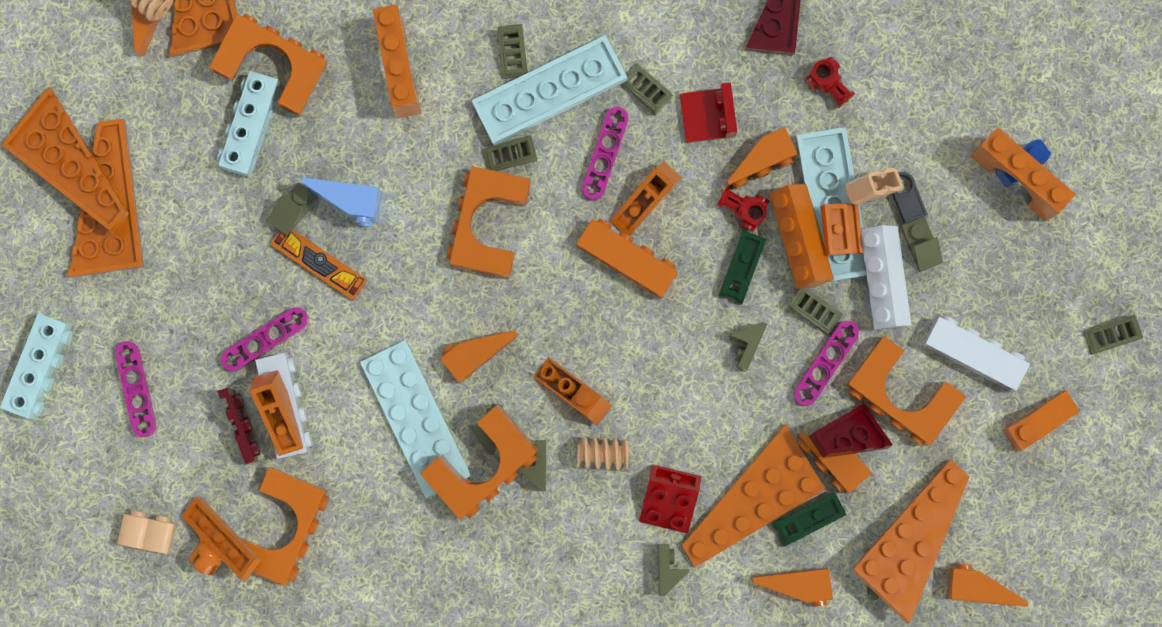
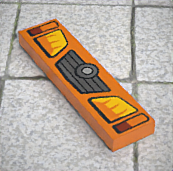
(320, 263)

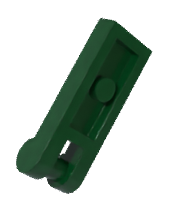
(742, 266)
(809, 519)

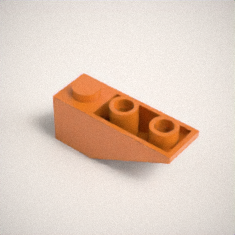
(768, 153)
(573, 391)
(846, 470)

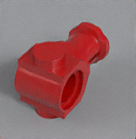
(832, 84)
(741, 206)

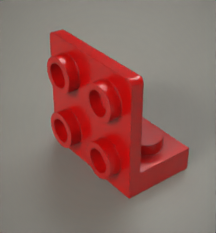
(709, 114)
(670, 499)

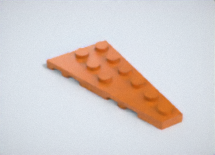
(200, 24)
(58, 153)
(95, 246)
(766, 490)
(906, 552)

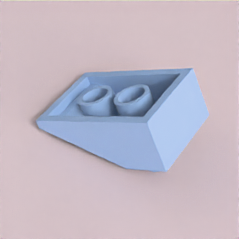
(356, 201)

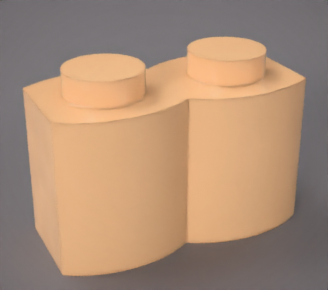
(873, 186)
(147, 533)

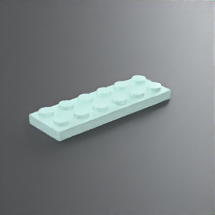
(549, 90)
(826, 171)
(412, 411)

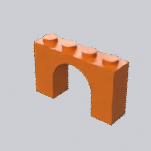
(247, 36)
(395, 61)
(482, 187)
(1047, 191)
(869, 384)
(464, 495)
(306, 502)

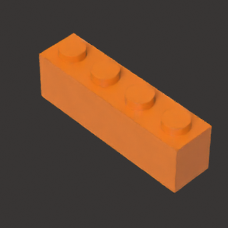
(801, 236)
(627, 258)

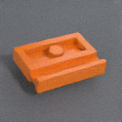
(841, 229)

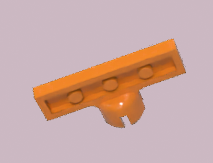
(217, 543)

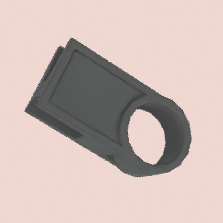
(909, 204)

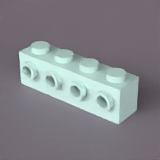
(249, 123)
(36, 367)

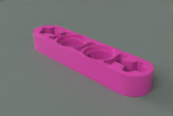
(603, 153)
(263, 336)
(829, 365)
(132, 390)

